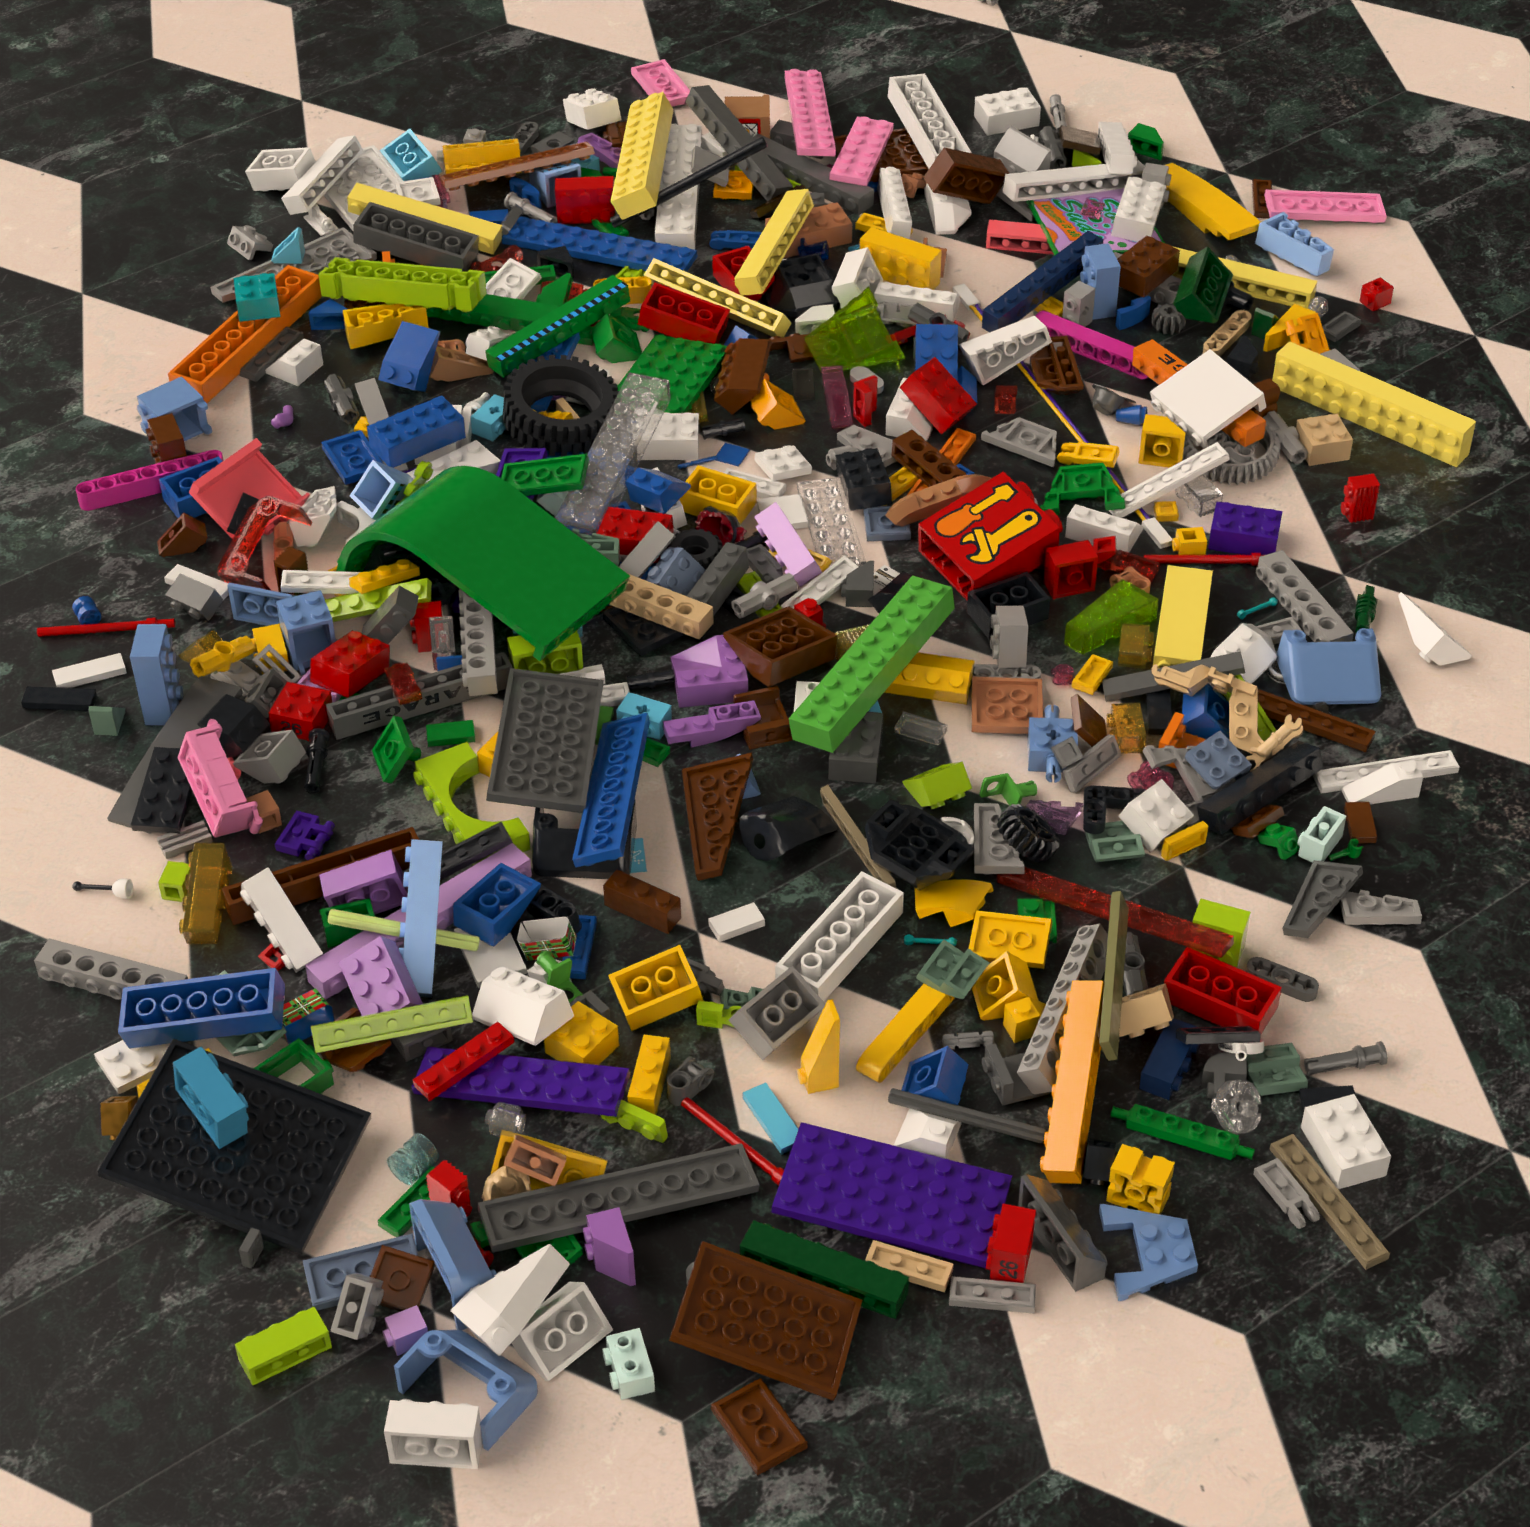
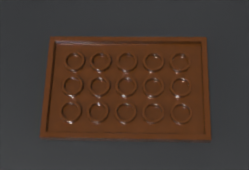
(898, 153)
(766, 1320)

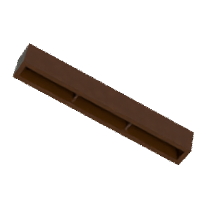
(302, 880)

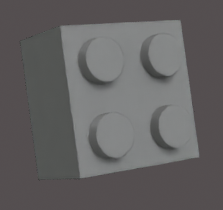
(1009, 636)

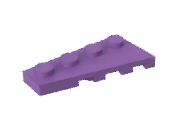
(602, 149)

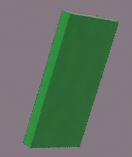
(547, 474)

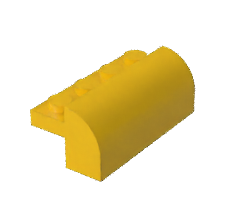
(471, 155)

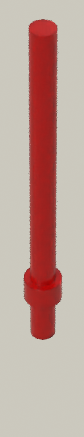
(1206, 559)
(101, 627)
(733, 1139)

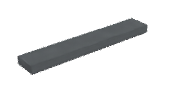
(1145, 682)

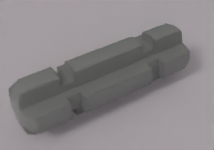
(968, 1039)

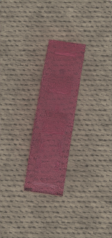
(836, 397)

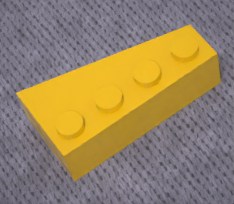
(379, 322)

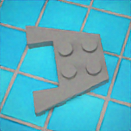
(1195, 783)

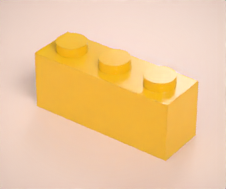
(650, 1073)

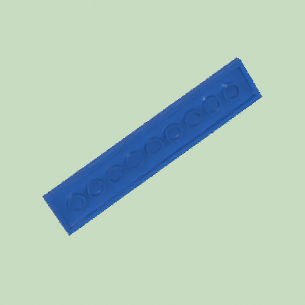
(597, 245)
(611, 791)

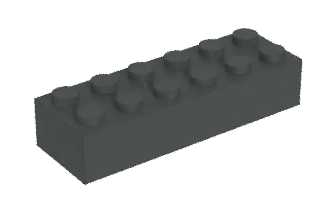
(414, 238)

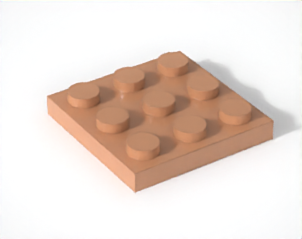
(1005, 704)

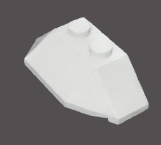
(946, 211)
(1255, 648)

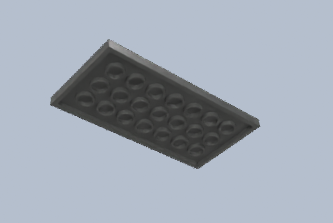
(545, 741)

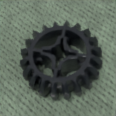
(1028, 833)

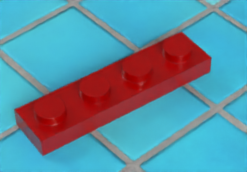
(463, 1061)

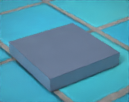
(880, 528)

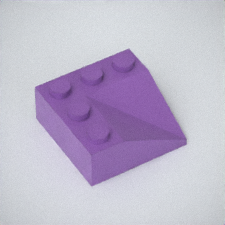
(708, 674)

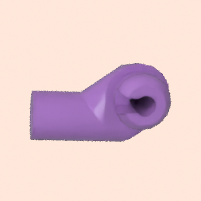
(283, 419)

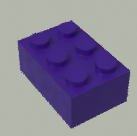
(1244, 529)

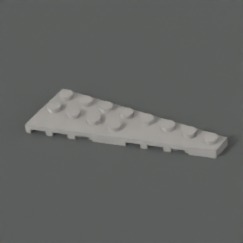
(316, 258)

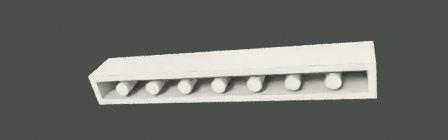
(1065, 182)

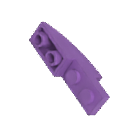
(717, 725)

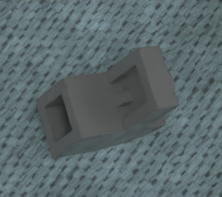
(1221, 1069)

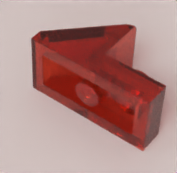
(1005, 399)

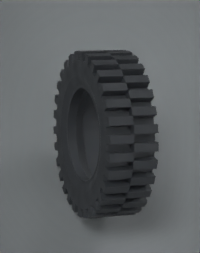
(564, 379)

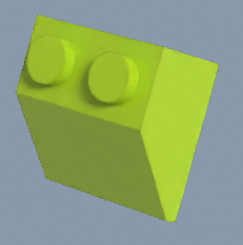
(939, 784)

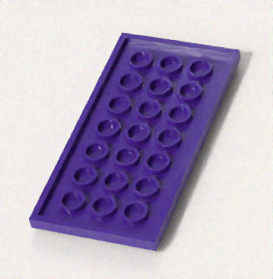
(891, 1194)

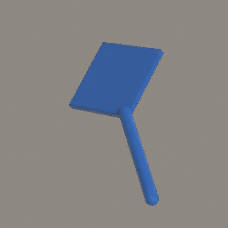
(727, 454)

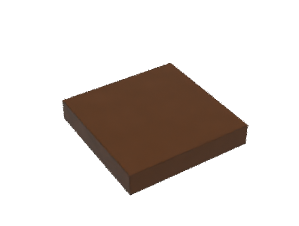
(1087, 721)
(403, 1277)

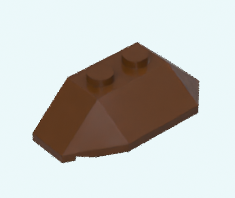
(1056, 368)

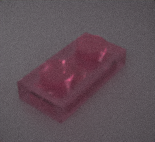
(444, 195)

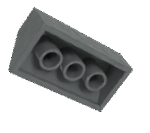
(1062, 1234)

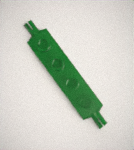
(1183, 1132)

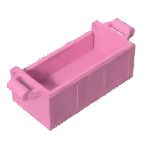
(216, 783)

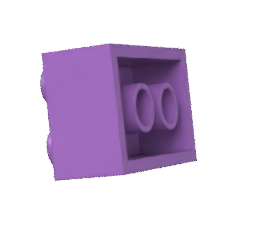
(371, 878)
(379, 978)

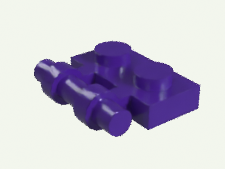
(298, 833)

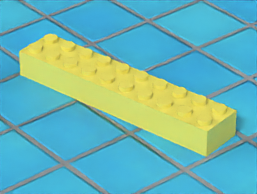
(642, 155)
(1374, 404)

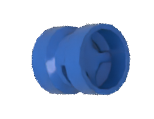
(86, 610)

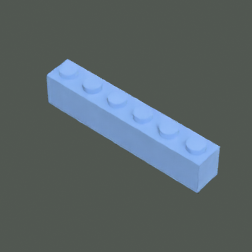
(421, 912)

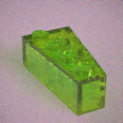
(1105, 616)

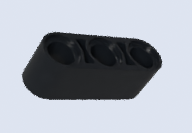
(550, 905)

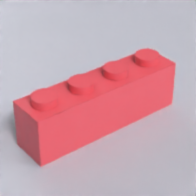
(1017, 237)

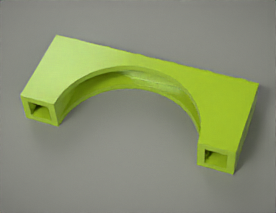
(441, 777)

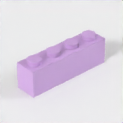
(787, 543)

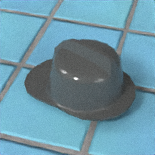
(1107, 401)

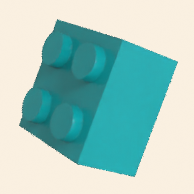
(256, 297)

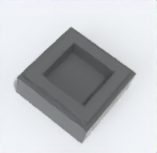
(1067, 752)
(251, 1248)

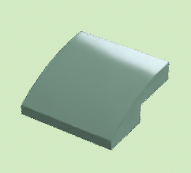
(1115, 843)
(952, 970)
(1276, 1070)

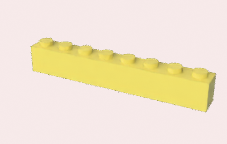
(489, 233)
(774, 242)
(1262, 282)
(742, 309)

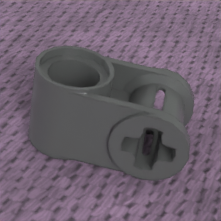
(687, 1081)

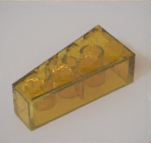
(205, 897)

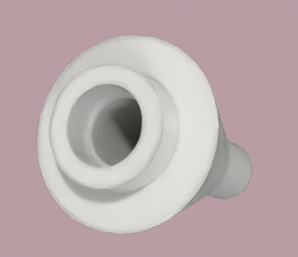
(477, 403)

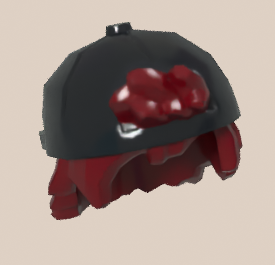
(722, 524)

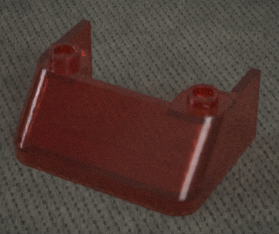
(236, 558)

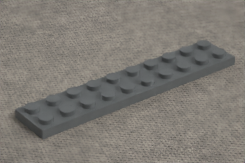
(636, 1191)

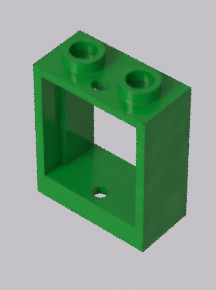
(294, 1054)

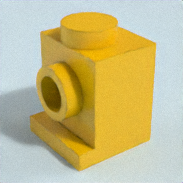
(1190, 541)

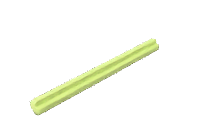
(392, 928)

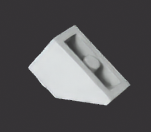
(813, 318)

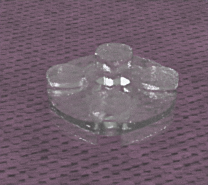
(1225, 1106)

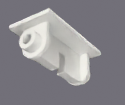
(319, 221)

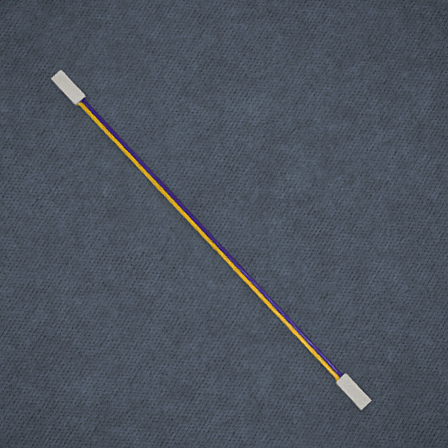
(1149, 524)

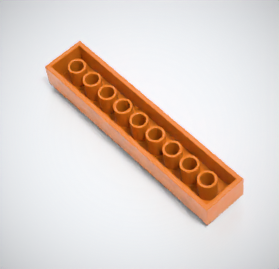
(234, 343)

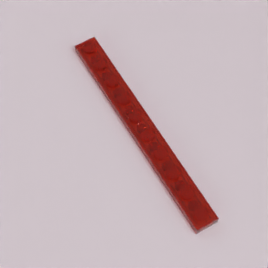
(1139, 916)

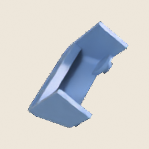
(445, 1234)
(506, 1382)

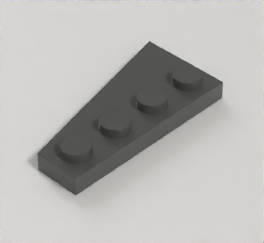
(1318, 896)

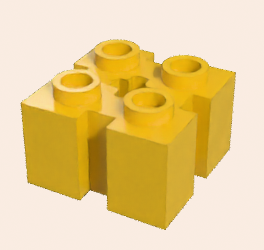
(1140, 1180)

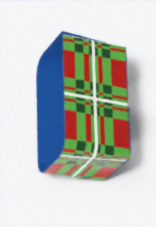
(303, 1013)

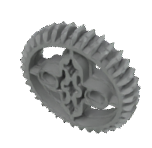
(1243, 460)

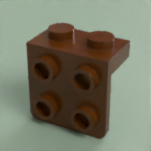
(355, 1057)

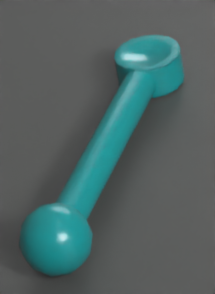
(1242, 613)
(909, 940)

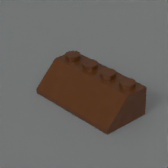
(742, 372)

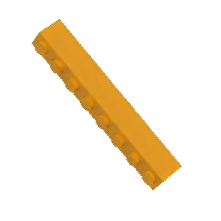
(1074, 1085)

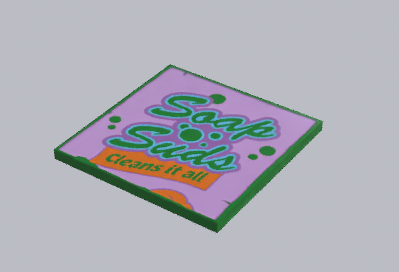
(1063, 220)

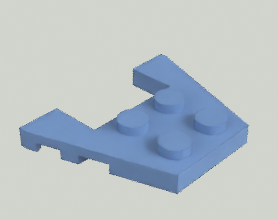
(1161, 1245)

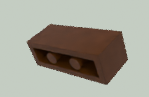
(642, 901)

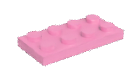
(660, 77)

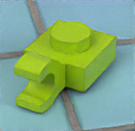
(714, 1014)

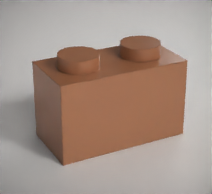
(535, 1160)

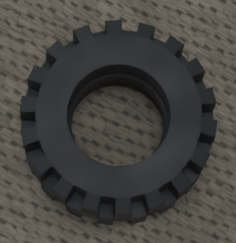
(699, 544)

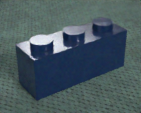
(1168, 1062)

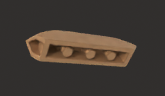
(932, 499)

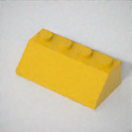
(935, 678)

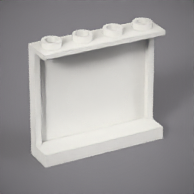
(1206, 397)

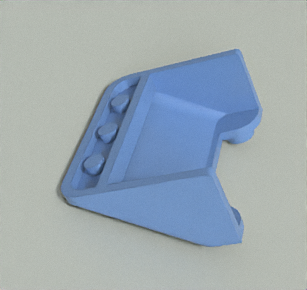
(1330, 669)

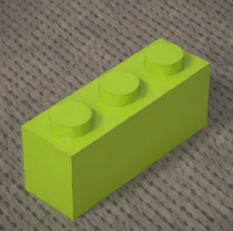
(283, 1345)

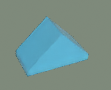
(291, 249)

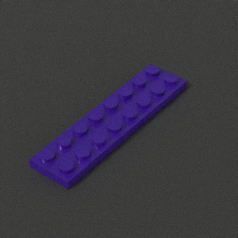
(537, 1083)

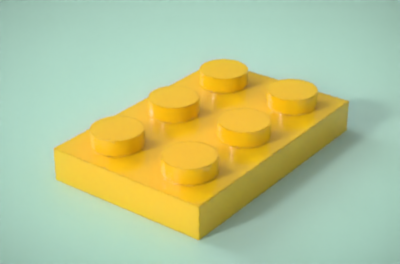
(1018, 934)

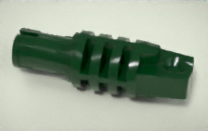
(1365, 608)

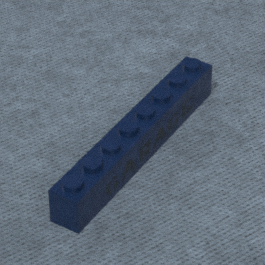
(1038, 285)

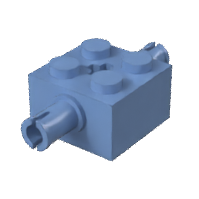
(1043, 735)

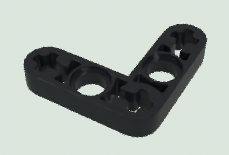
(1106, 797)

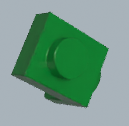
(1281, 837)

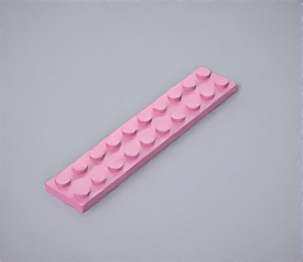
(809, 113)

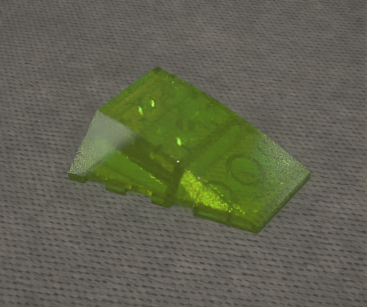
(854, 337)

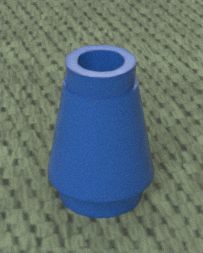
(1131, 415)

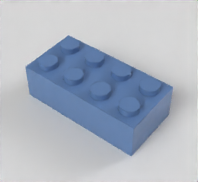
(155, 673)

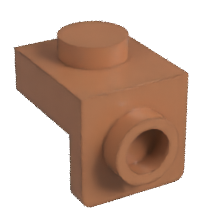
(912, 182)

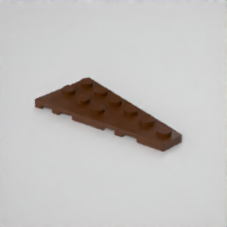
(713, 805)

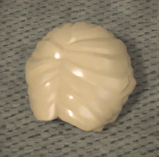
(505, 1182)

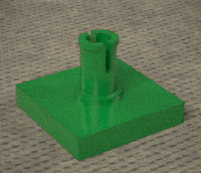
(394, 750)

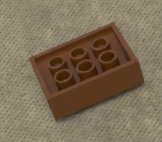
(781, 645)

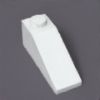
(1387, 784)

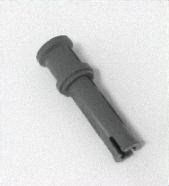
(1357, 1057)

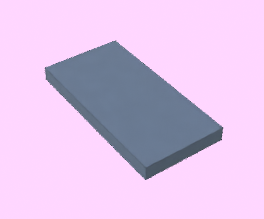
(328, 1272)

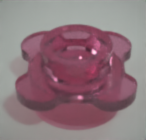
(1062, 674)

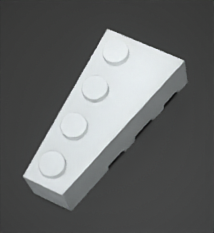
(471, 455)

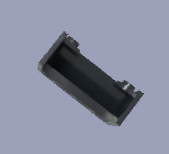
(555, 848)

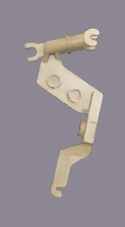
(1242, 709)

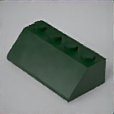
(1203, 287)

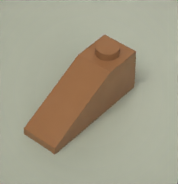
(457, 365)

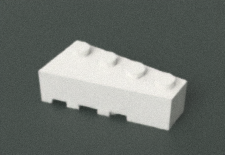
(1004, 348)
(280, 919)

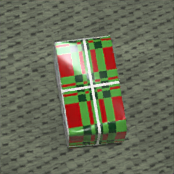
(542, 935)

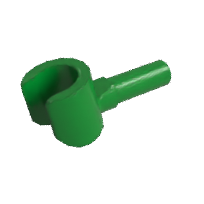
(1351, 851)

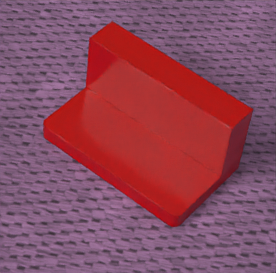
(865, 399)

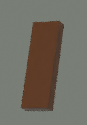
(1258, 191)

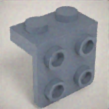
(676, 571)
(1218, 760)

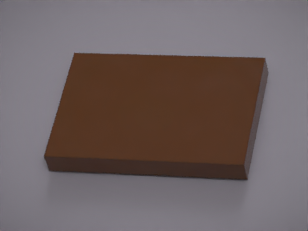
(759, 1426)

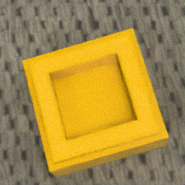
(1166, 511)

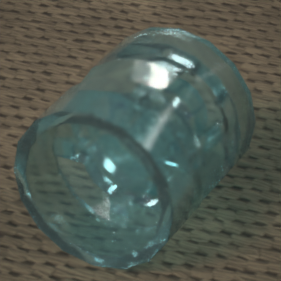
(414, 1157)

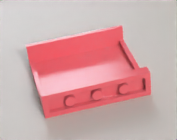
(242, 472)

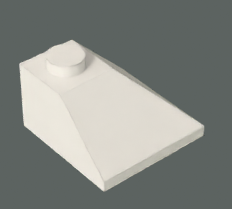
(927, 1133)

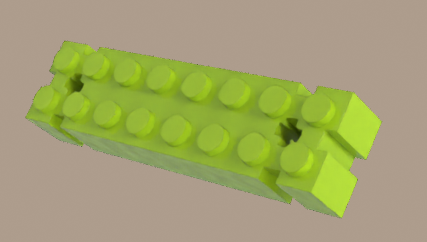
(403, 284)

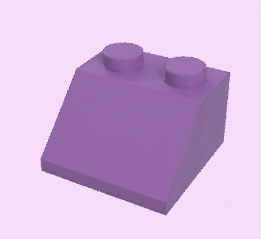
(610, 1245)

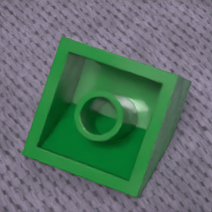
(615, 340)

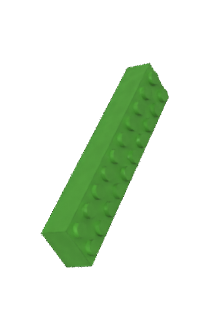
(871, 664)

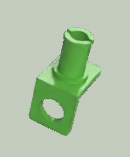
(1008, 788)
(558, 973)

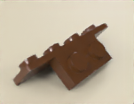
(795, 344)

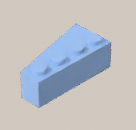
(1294, 244)

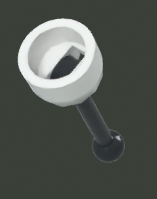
(121, 888)

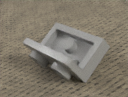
(247, 241)

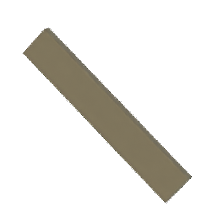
(853, 835)
(1330, 1202)

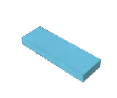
(771, 1117)

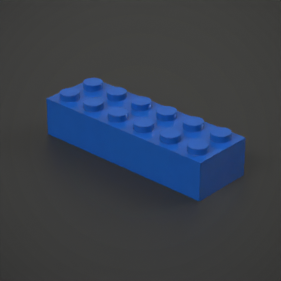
(202, 1008)

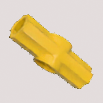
(222, 656)

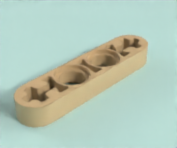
(1229, 335)

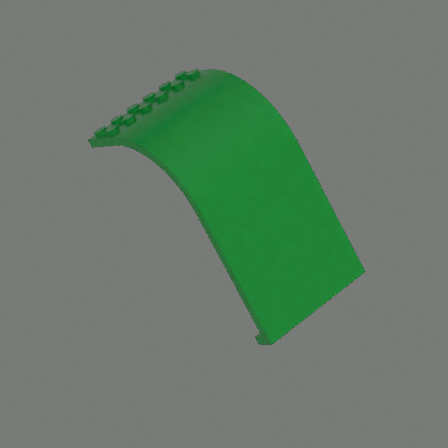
(498, 553)

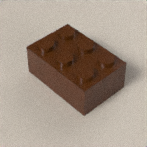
(1147, 265)

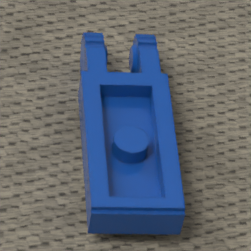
(733, 239)

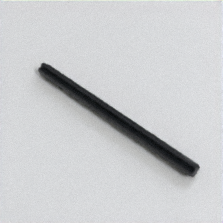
(700, 176)

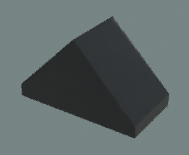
(559, 258)

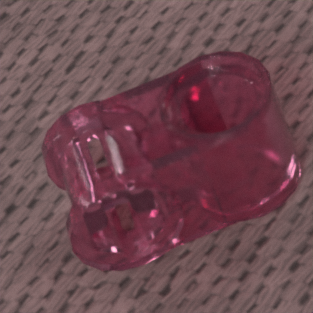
(1149, 777)

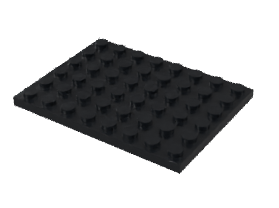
(264, 1180)

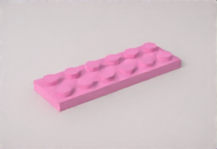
(861, 151)
(1326, 205)

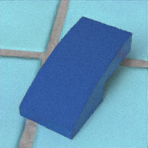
(525, 190)
(1133, 314)

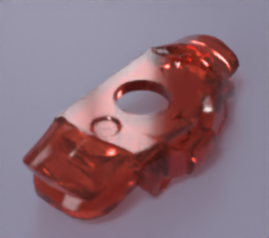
(511, 252)

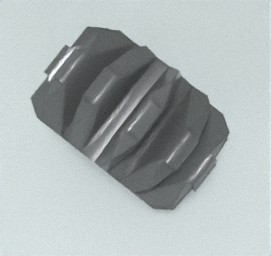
(1167, 319)

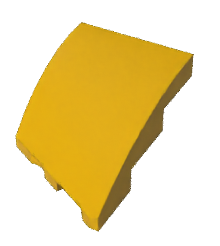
(954, 897)

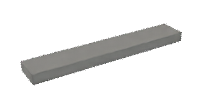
(374, 406)

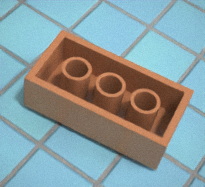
(823, 224)

